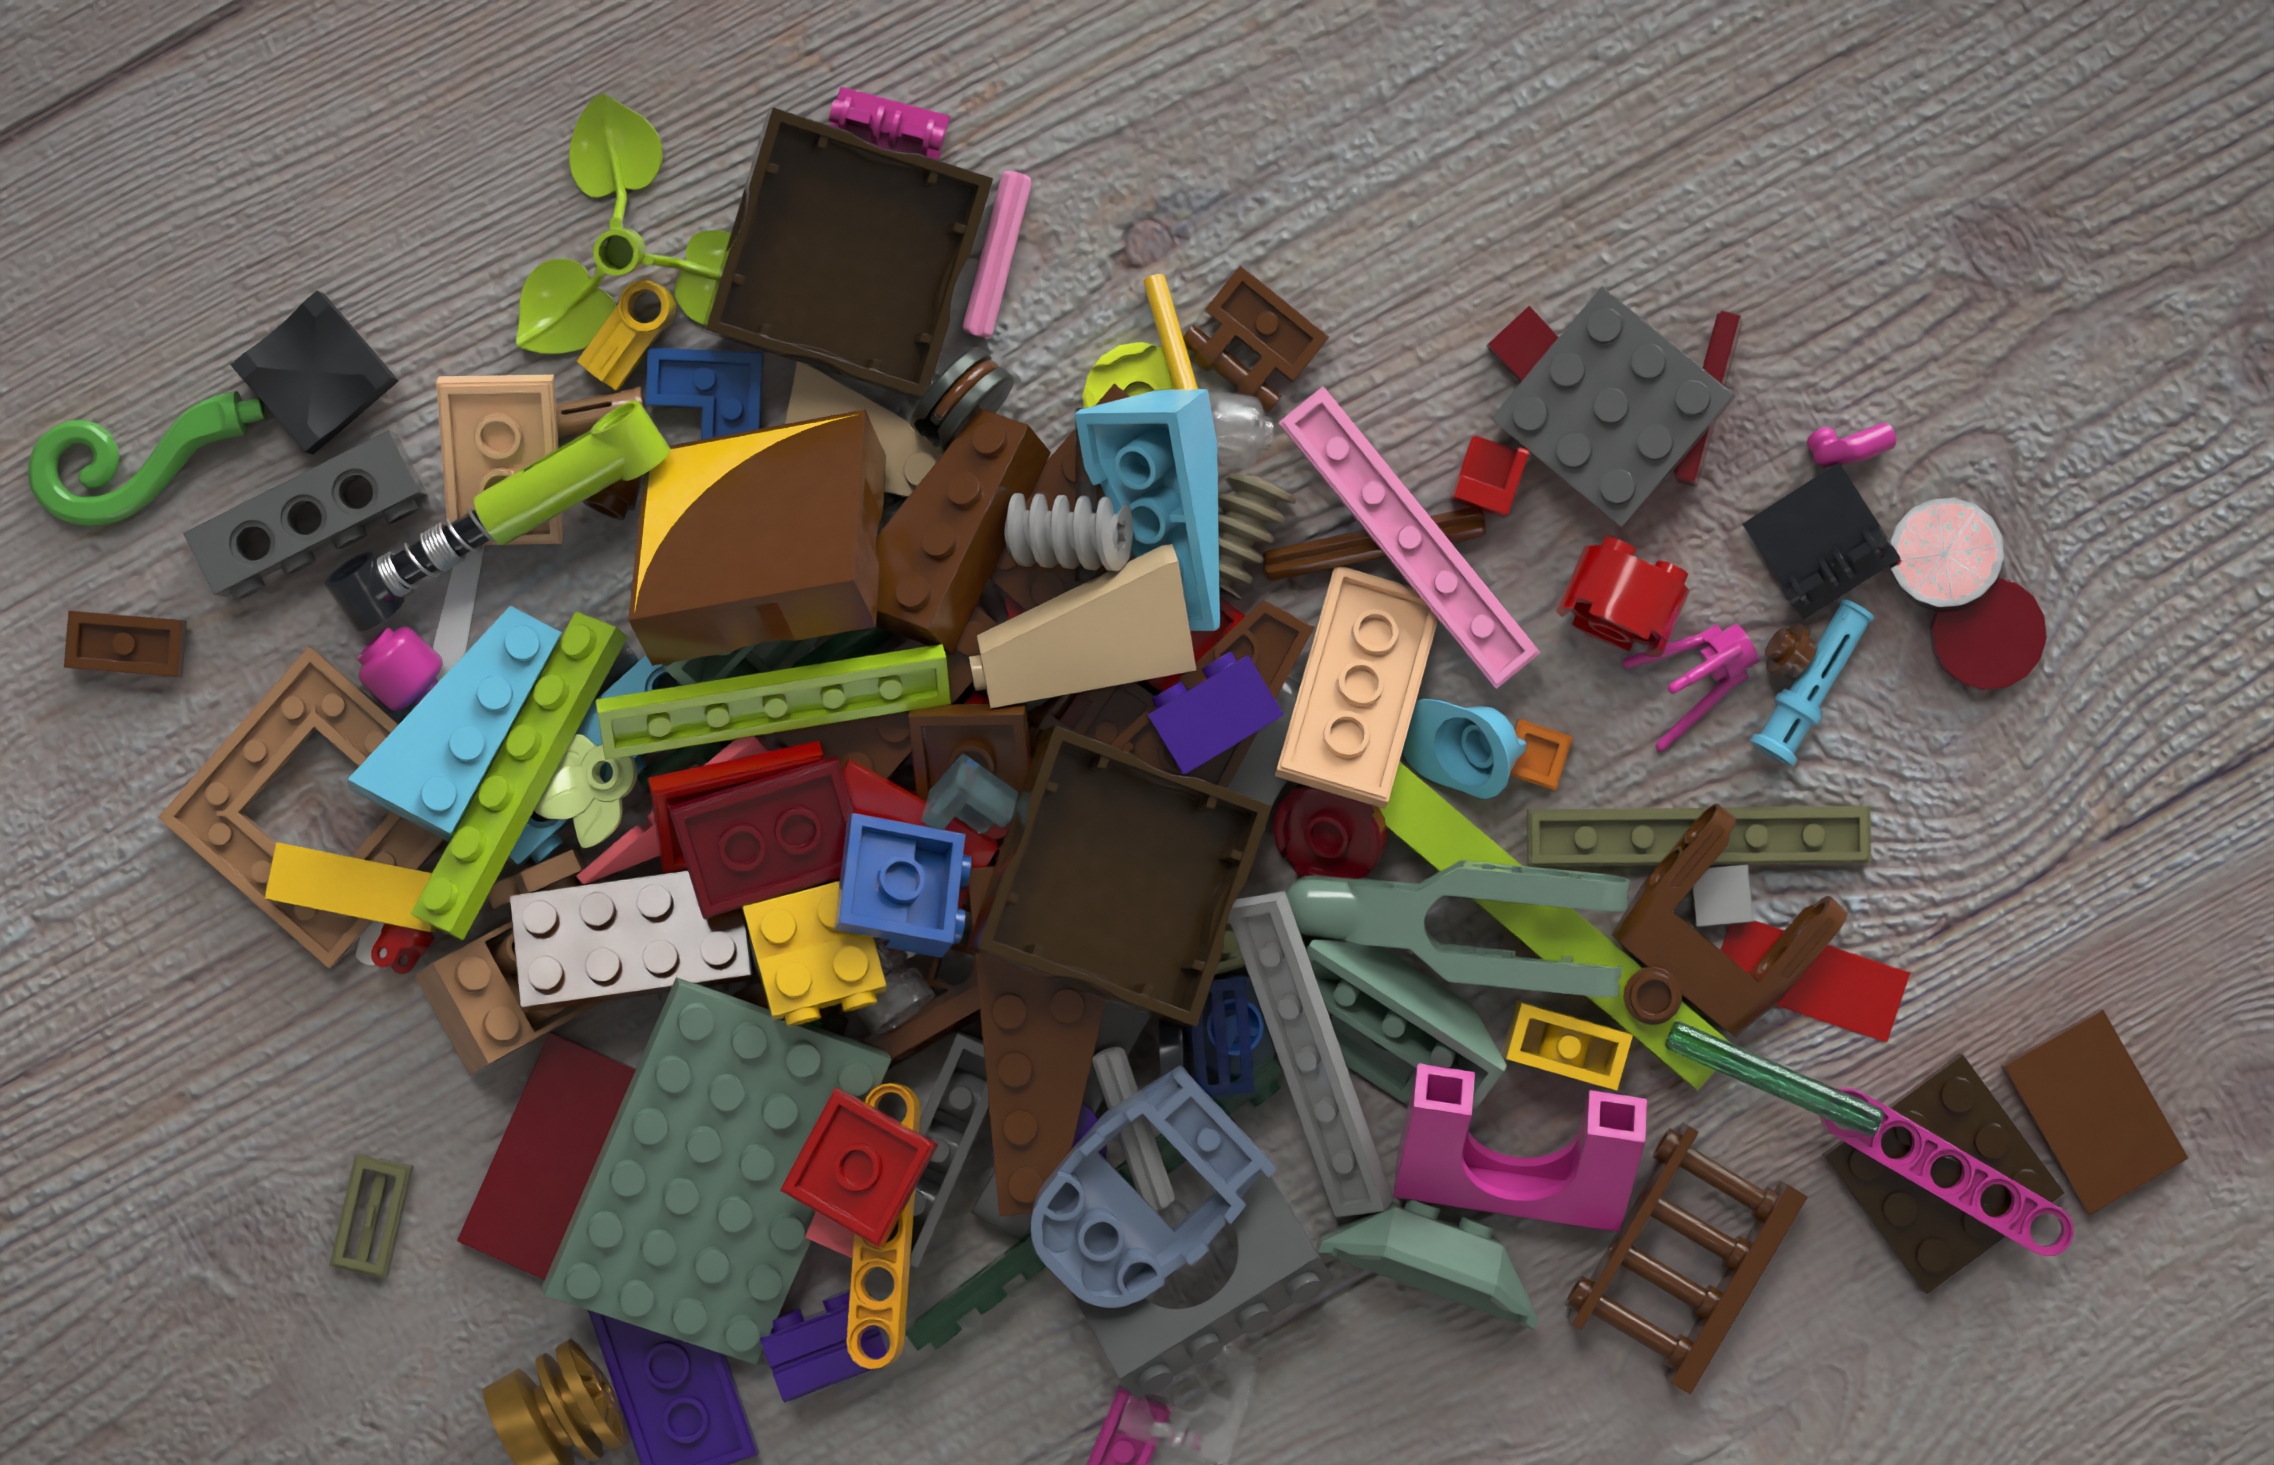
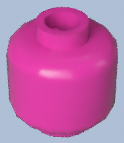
(399, 667)

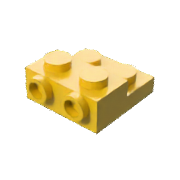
(809, 962)

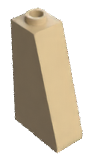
(1091, 637)

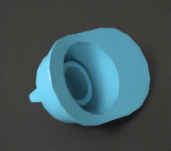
(1462, 747)

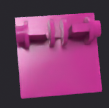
(889, 123)

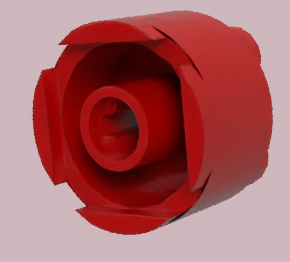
(1624, 597)

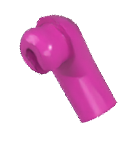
(1850, 449)

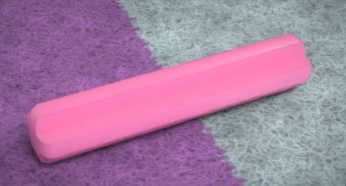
(997, 254)

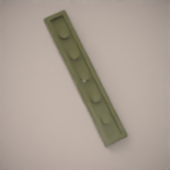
(1649, 834)

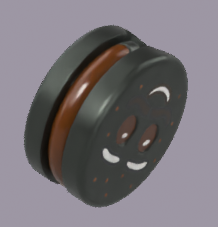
(958, 394)

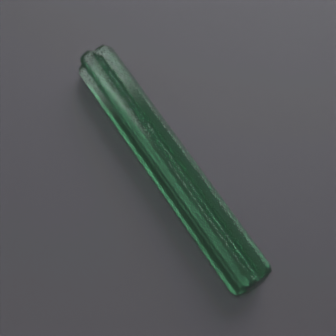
(1774, 1078)

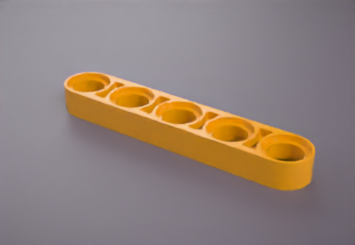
(894, 1257)

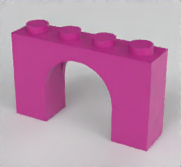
(1577, 1185)

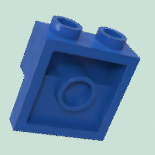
(902, 884)

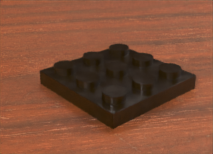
(1919, 1227)

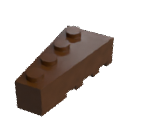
(953, 530)
(885, 740)

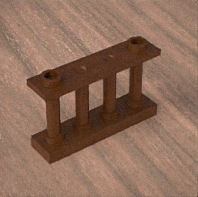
(1713, 1306)

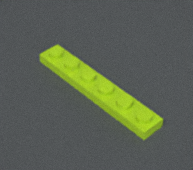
(773, 701)
(519, 775)

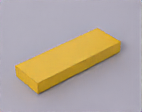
(346, 885)

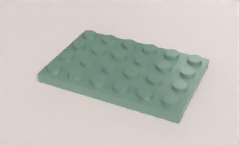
(686, 1195)

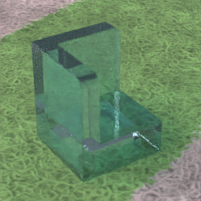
(971, 796)

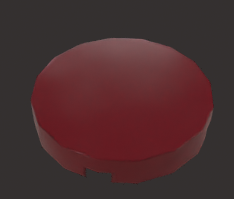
(1991, 640)
(1329, 833)

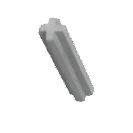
(1137, 1137)

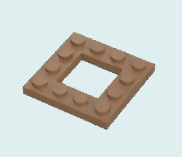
(212, 803)

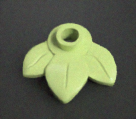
(581, 794)

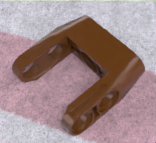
(1704, 971)

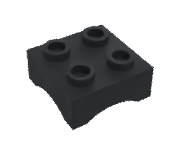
(315, 373)

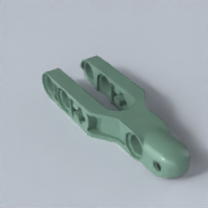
(1396, 913)

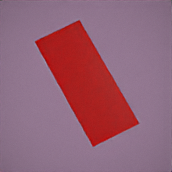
(1834, 988)

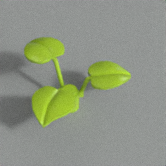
(559, 300)

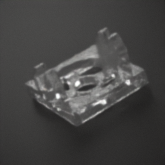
(1209, 1448)

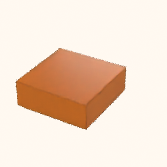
(1544, 754)

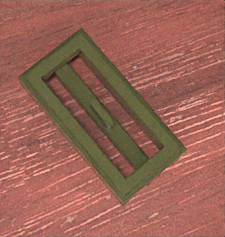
(383, 1168)

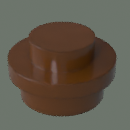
(1790, 651)
(1652, 995)

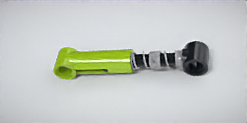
(616, 448)

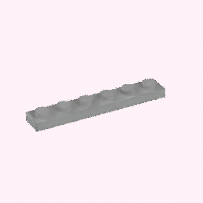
(1310, 1054)

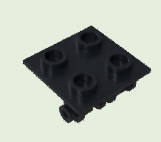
(1821, 541)

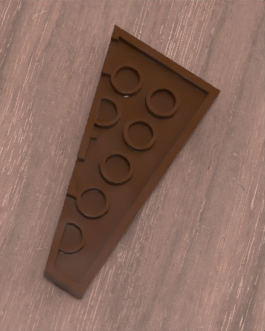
(1036, 1066)

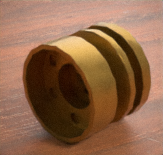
(566, 1410)

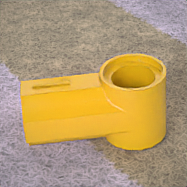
(624, 337)

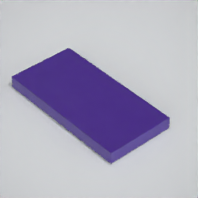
(674, 1397)

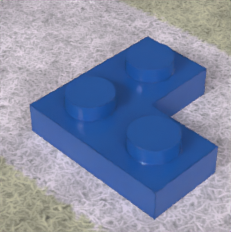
(718, 382)

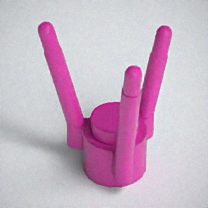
(1725, 655)

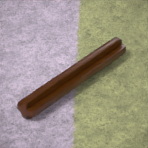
(1359, 546)

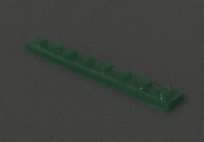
(986, 1286)

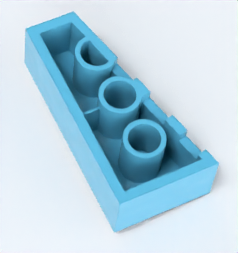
(451, 738)

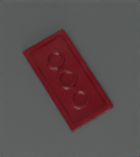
(546, 1155)

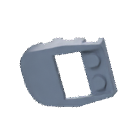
(1104, 1233)

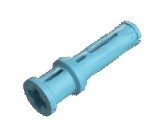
(1799, 706)

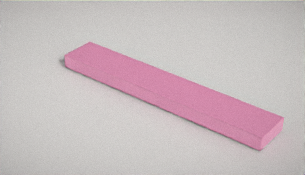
(1409, 537)

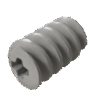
(1067, 535)

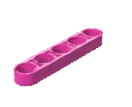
(1968, 1190)

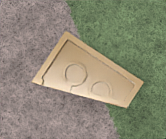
(907, 453)

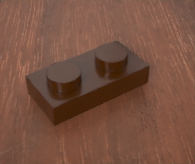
(125, 643)

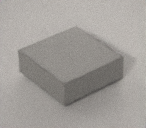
(1722, 897)

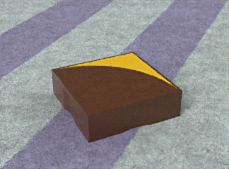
(759, 538)

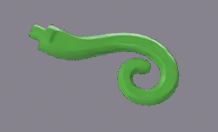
(200, 425)

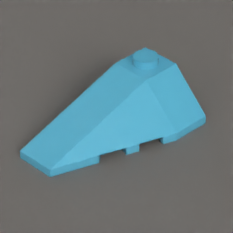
(1163, 463)

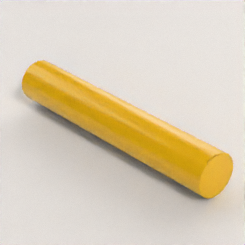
(1169, 332)

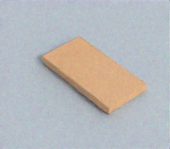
(1358, 688)

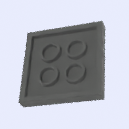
(1613, 407)

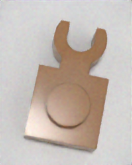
(548, 875)

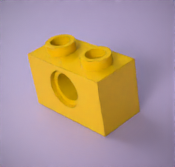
(1566, 1045)

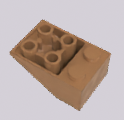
(479, 1000)

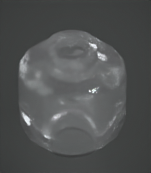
(1239, 428)

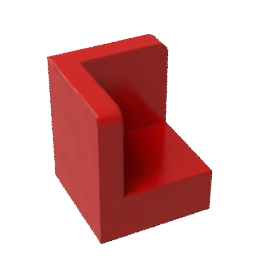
(1489, 476)

